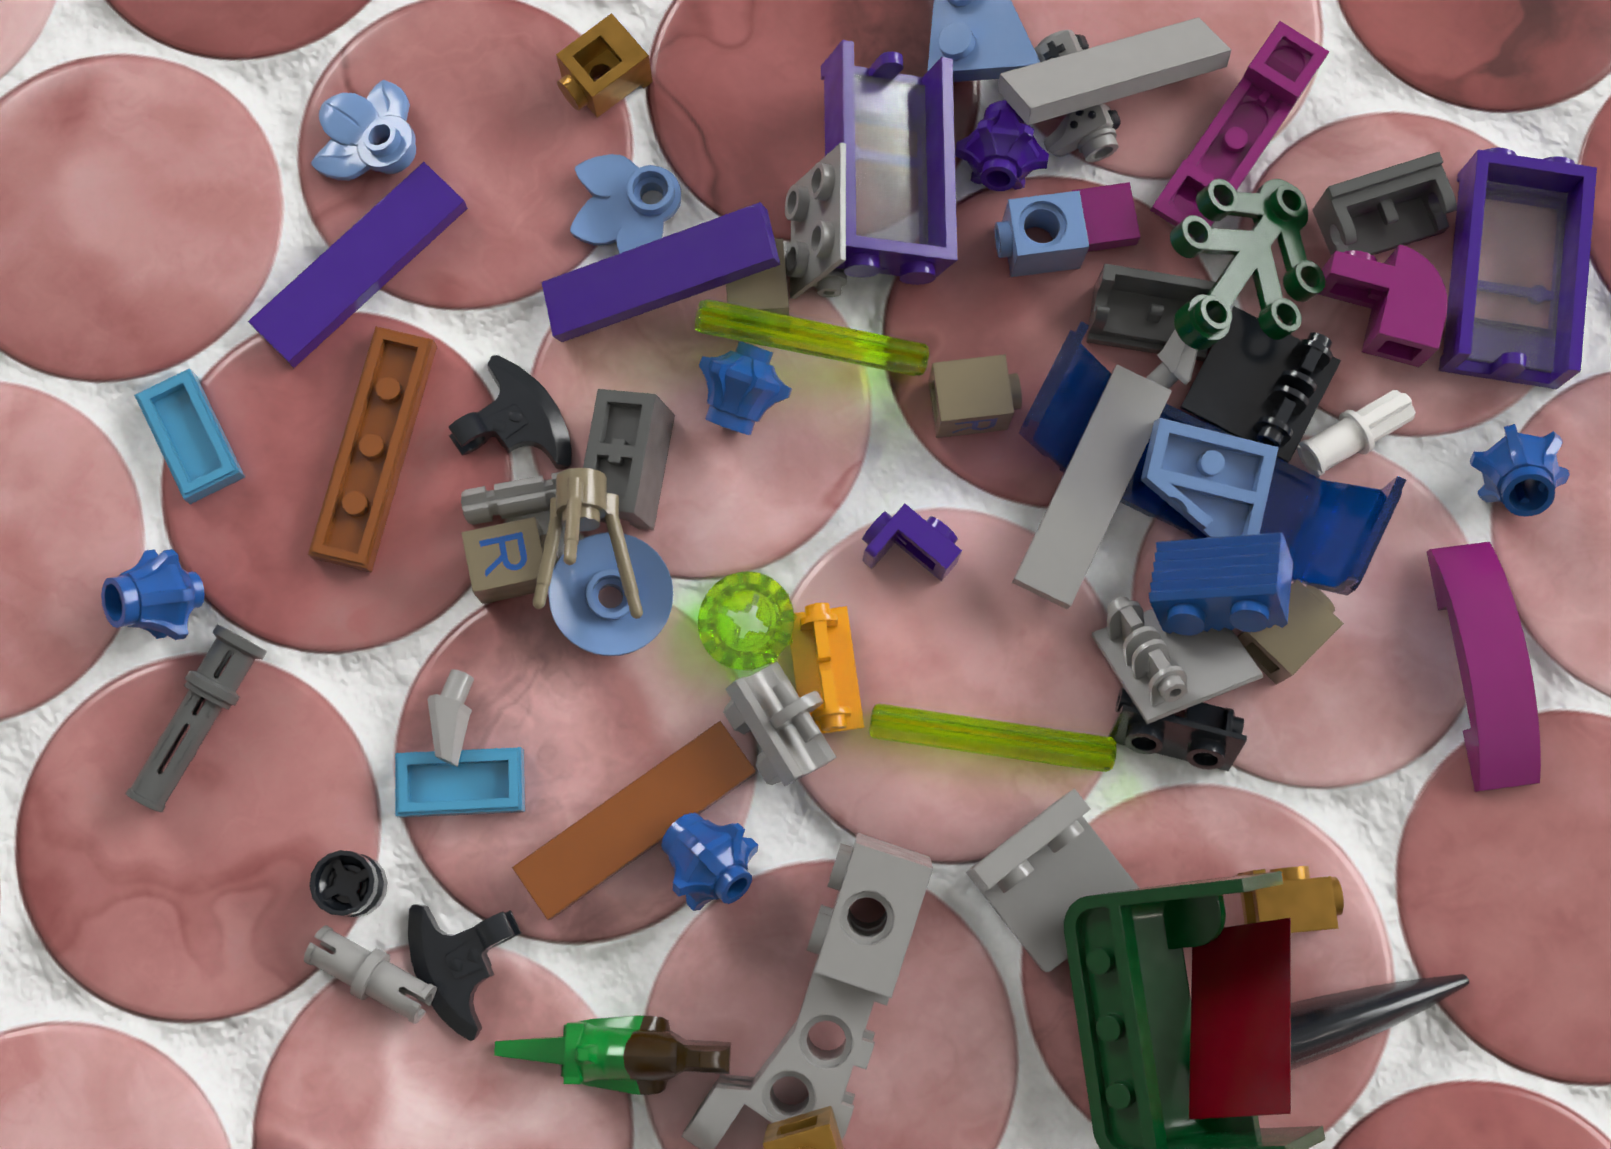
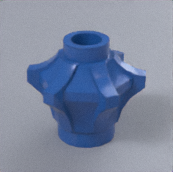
(741, 387)
(1521, 471)
(153, 596)
(708, 860)

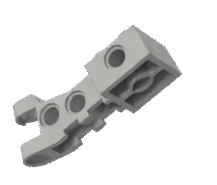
(852, 971)

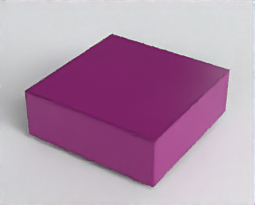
(1110, 216)

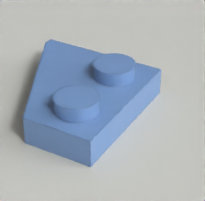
(980, 38)
(1210, 477)

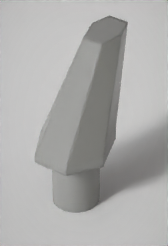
(1176, 364)
(450, 716)

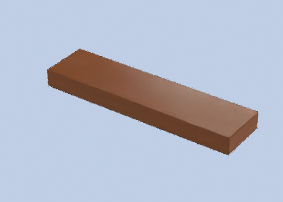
(373, 449)
(633, 820)

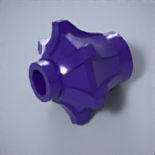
(1001, 149)

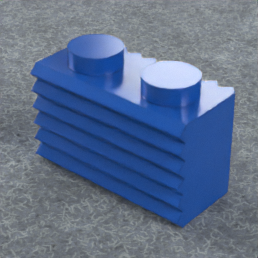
(1222, 583)

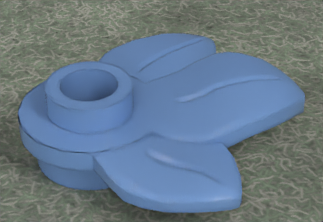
(366, 133)
(617, 204)

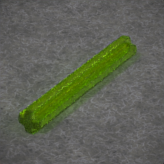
(811, 337)
(992, 737)

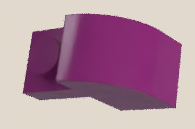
(1404, 301)

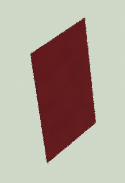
(1241, 1023)

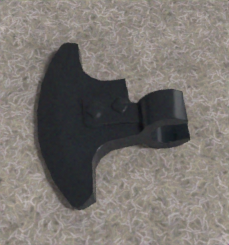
(517, 418)
(456, 963)

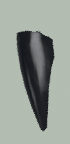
(1345, 1018)

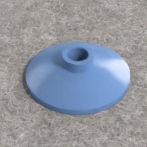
(603, 629)

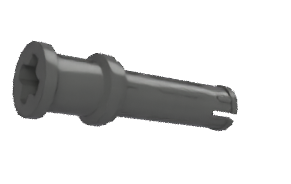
(153, 785)

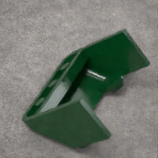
(1138, 1015)

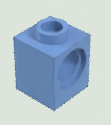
(1057, 214)

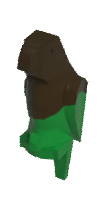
(621, 1053)

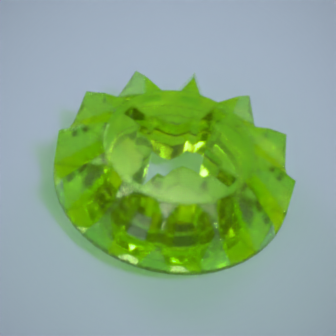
(721, 633)

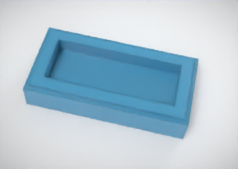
(189, 436)
(481, 784)

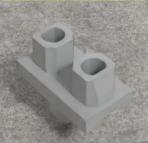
(779, 723)

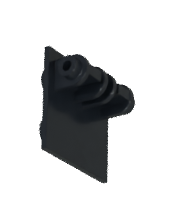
(1262, 384)

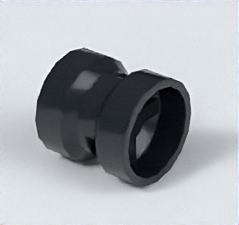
(338, 879)

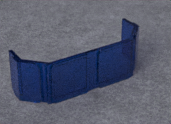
(1325, 523)

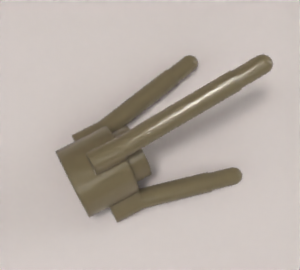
(579, 507)

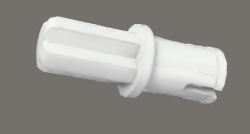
(1356, 432)

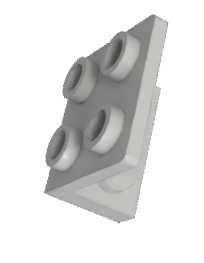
(1045, 871)

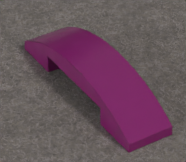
(1244, 122)
(1492, 666)

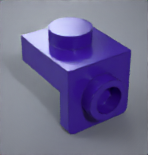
(924, 540)

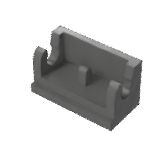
(1387, 207)
(1139, 307)
(631, 448)

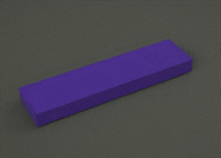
(358, 264)
(661, 272)

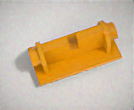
(826, 664)

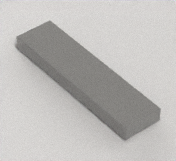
(1113, 70)
(1091, 487)

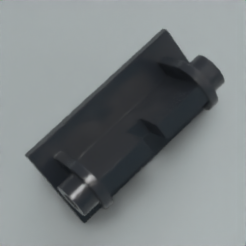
(1205, 736)

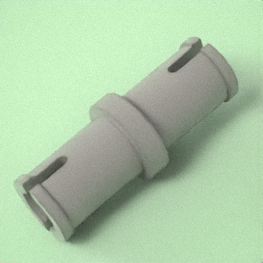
(370, 974)

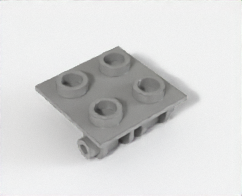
(818, 227)
(1166, 669)

